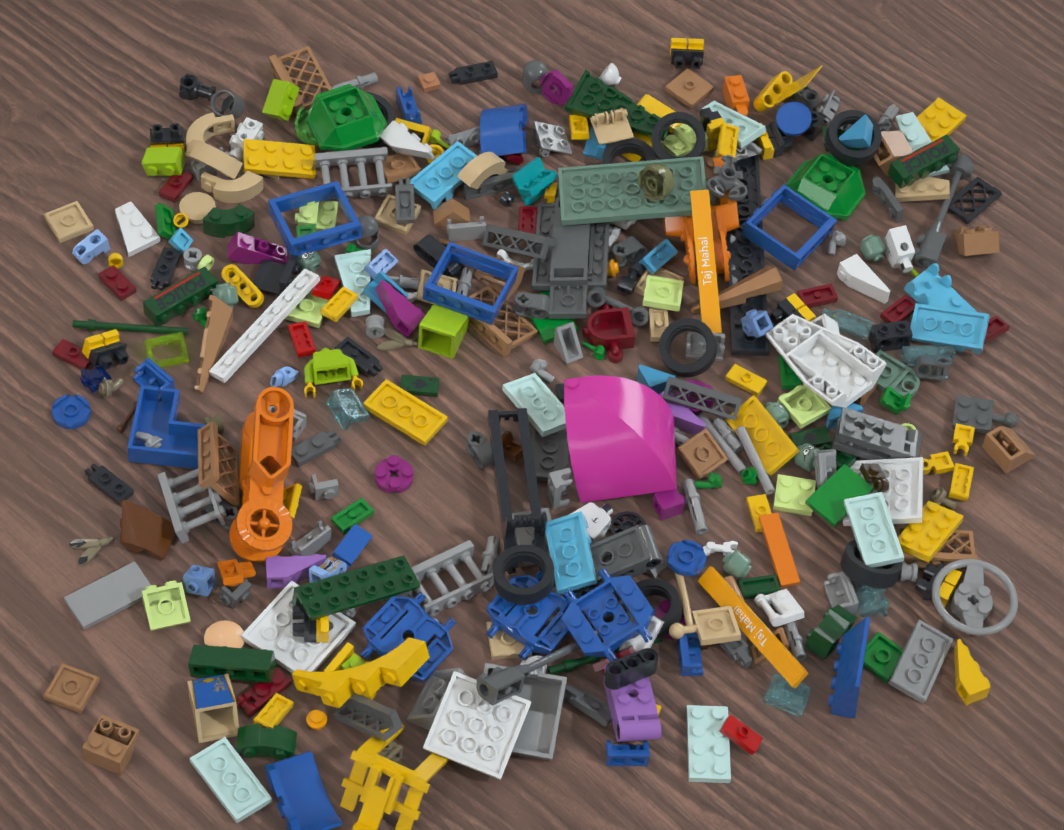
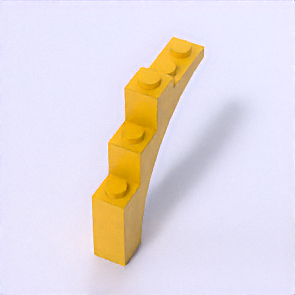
(366, 679)

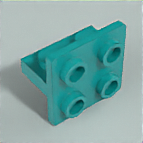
(533, 180)

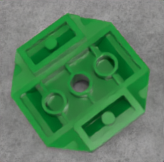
(345, 119)
(829, 185)

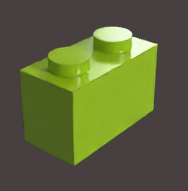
(280, 100)
(163, 161)

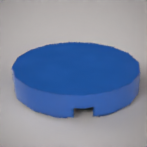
(793, 119)
(71, 411)
(686, 558)

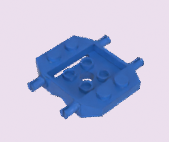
(602, 602)
(415, 622)
(523, 627)

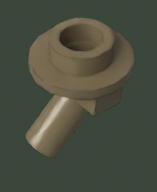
(107, 387)
(938, 496)

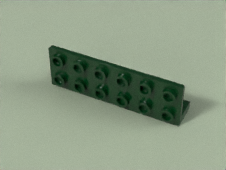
(355, 588)

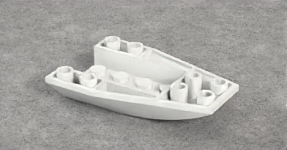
(826, 361)

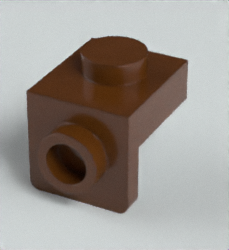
(511, 448)

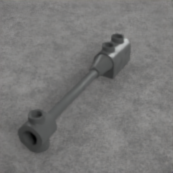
(933, 240)
(509, 681)

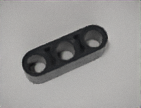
(431, 251)
(631, 668)

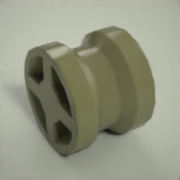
(217, 419)

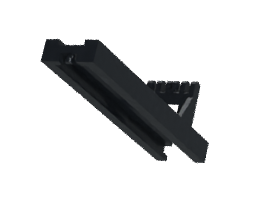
(508, 525)

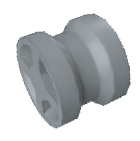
(192, 257)
(374, 326)
(908, 572)

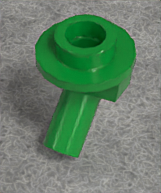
(200, 315)
(749, 476)
(714, 481)

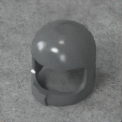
(533, 71)
(230, 102)
(369, 227)

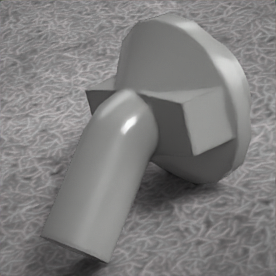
(839, 239)
(538, 366)
(153, 442)

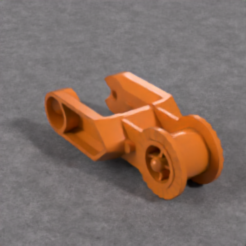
(724, 219)
(264, 463)

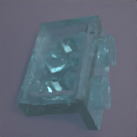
(346, 407)
(871, 600)
(785, 697)

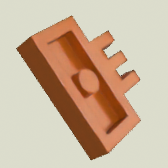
(234, 572)

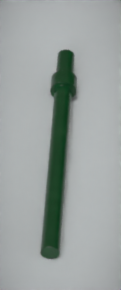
(92, 325)
(569, 665)

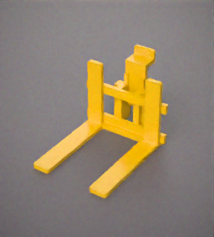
(379, 800)

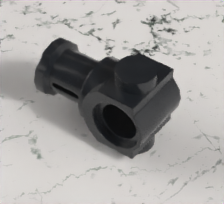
(192, 88)

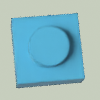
(180, 240)

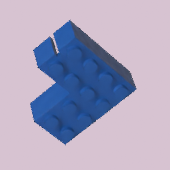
(160, 419)

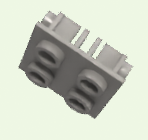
(551, 138)

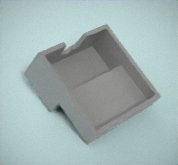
(542, 721)

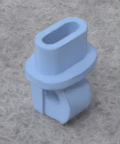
(283, 377)

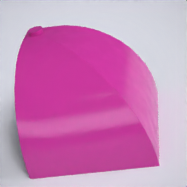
(618, 438)

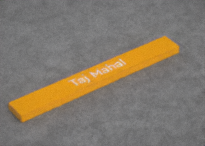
(705, 260)
(754, 628)

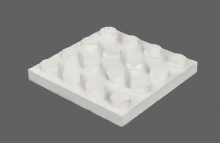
(905, 489)
(275, 632)
(475, 731)

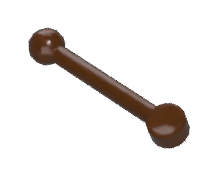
(120, 428)

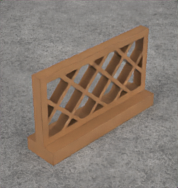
(281, 74)
(498, 337)
(217, 464)
(945, 558)

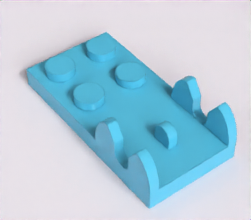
(440, 177)
(936, 291)
(949, 327)
(571, 552)

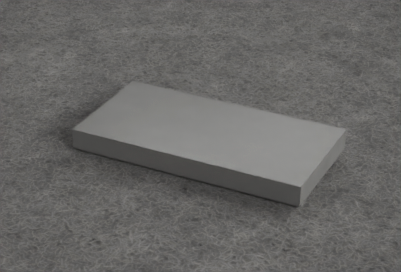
(107, 595)
(920, 661)

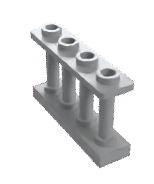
(360, 158)
(178, 513)
(446, 561)

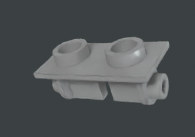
(829, 103)
(467, 138)

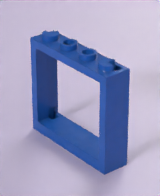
(802, 207)
(320, 239)
(459, 302)

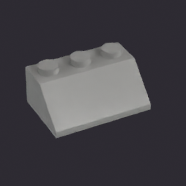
(430, 698)

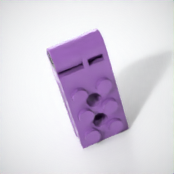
(634, 711)

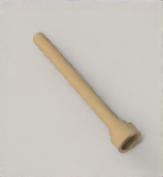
(684, 600)

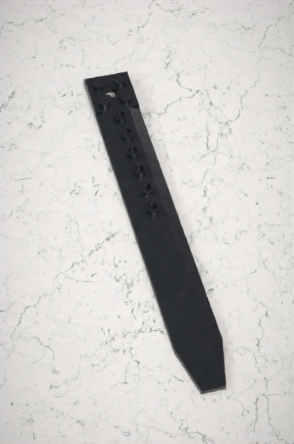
(746, 260)

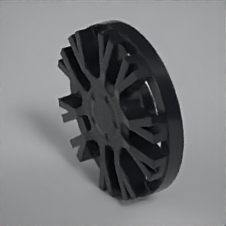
(625, 524)

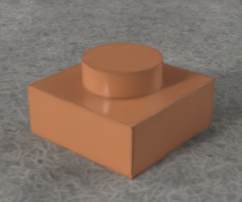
(429, 82)

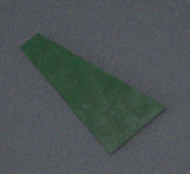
(594, 97)

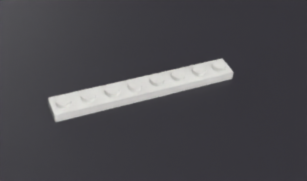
(264, 325)

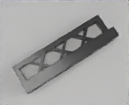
(491, 185)
(506, 232)
(703, 394)
(373, 713)

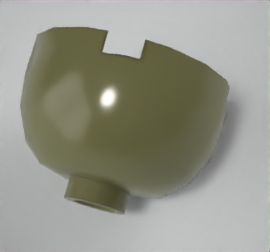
(656, 181)

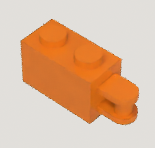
(736, 94)

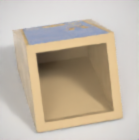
(213, 708)

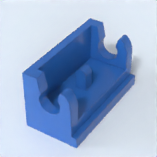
(407, 106)
(152, 375)
(352, 545)
(689, 655)
(627, 754)

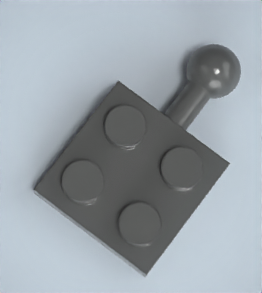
(979, 414)

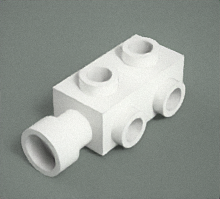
(247, 130)

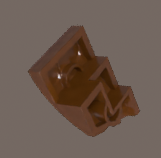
(145, 530)

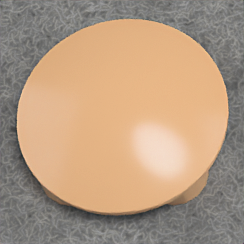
(224, 634)

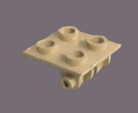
(611, 126)

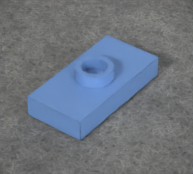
(384, 261)

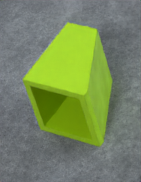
(442, 331)

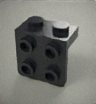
(276, 277)

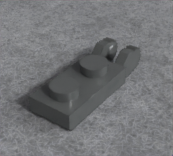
(887, 198)

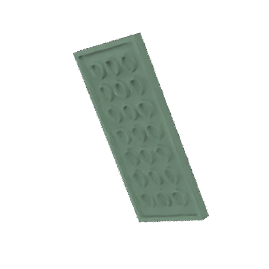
(613, 191)

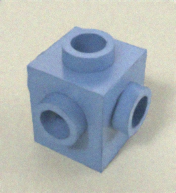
(756, 323)
(199, 580)

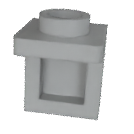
(323, 490)

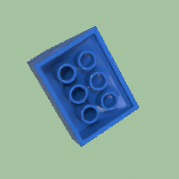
(849, 670)

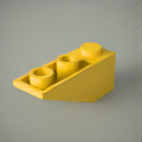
(968, 678)

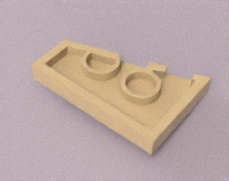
(924, 189)

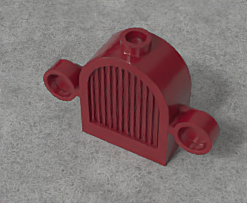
(610, 329)

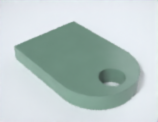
(897, 376)

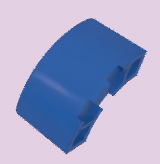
(502, 130)
(301, 794)

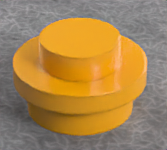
(613, 268)
(316, 719)

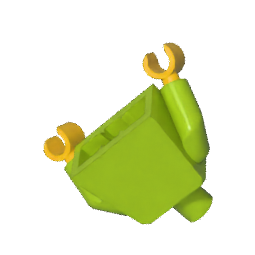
(330, 367)

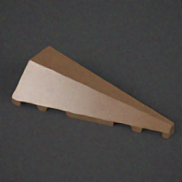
(493, 282)
(758, 283)
(215, 332)

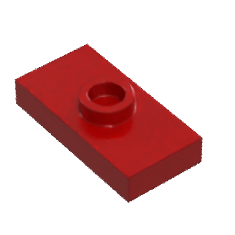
(326, 287)
(301, 339)
(741, 734)

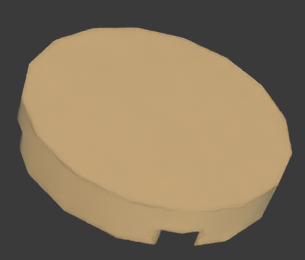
(196, 206)

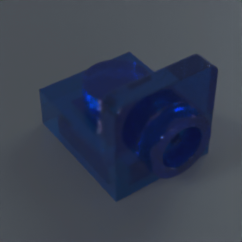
(93, 378)

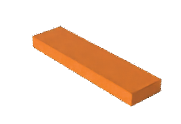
(779, 550)

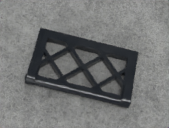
(986, 188)

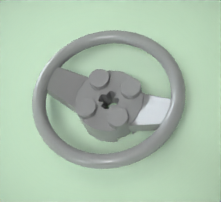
(974, 592)

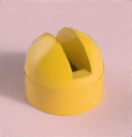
(178, 217)
(116, 260)

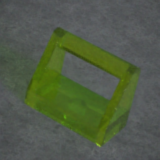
(166, 340)

